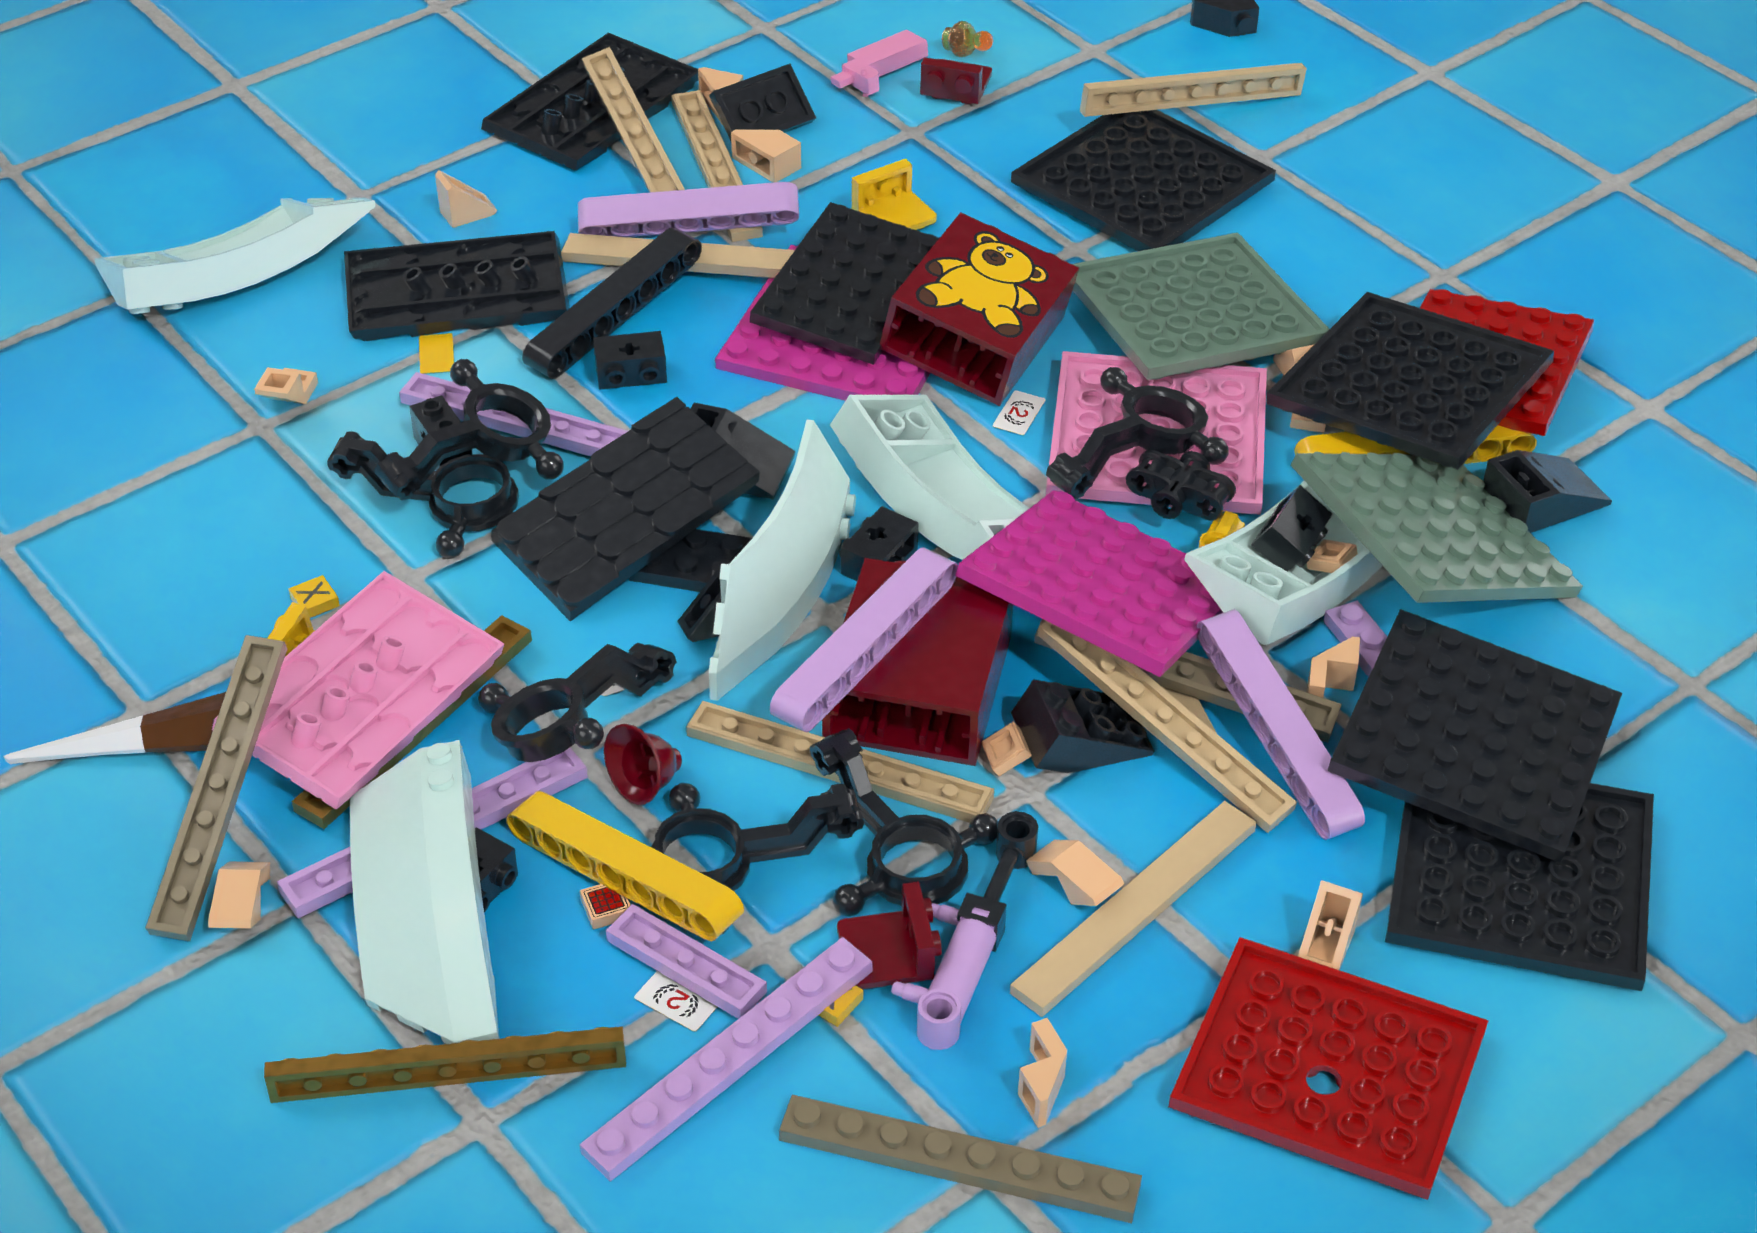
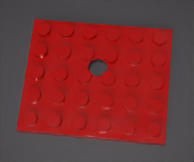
(1556, 331)
(1392, 1056)

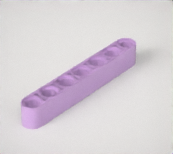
(689, 210)
(863, 640)
(1280, 724)

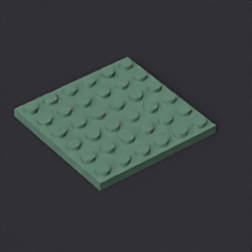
(1195, 306)
(1435, 528)

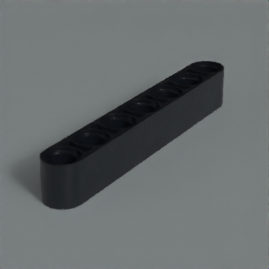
(612, 303)

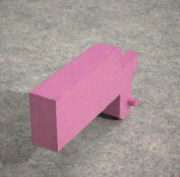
(878, 59)

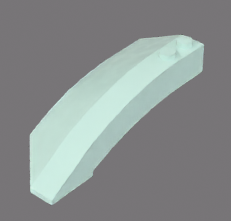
(232, 258)
(924, 470)
(783, 566)
(1267, 595)
(422, 897)

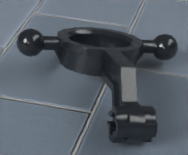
(361, 456)
(1078, 473)
(407, 474)
(576, 692)
(841, 755)
(830, 812)

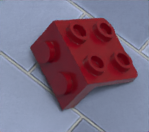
(954, 80)
(897, 941)

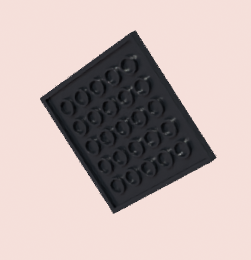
(1143, 178)
(1411, 379)
(1477, 734)
(1521, 910)

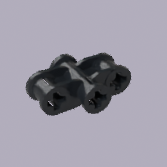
(1180, 485)

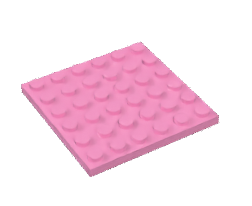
(1229, 393)

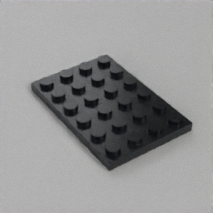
(842, 282)

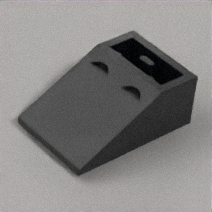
(756, 446)
(1542, 488)
(1077, 728)

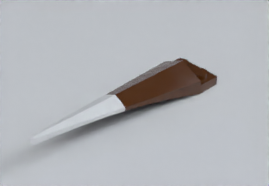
(168, 730)

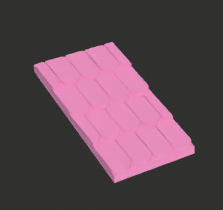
(368, 687)

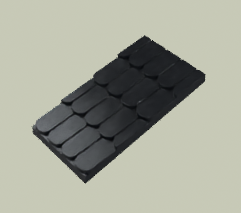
(565, 114)
(455, 285)
(623, 507)

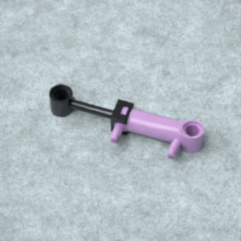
(977, 933)

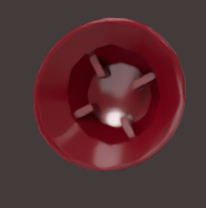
(639, 762)

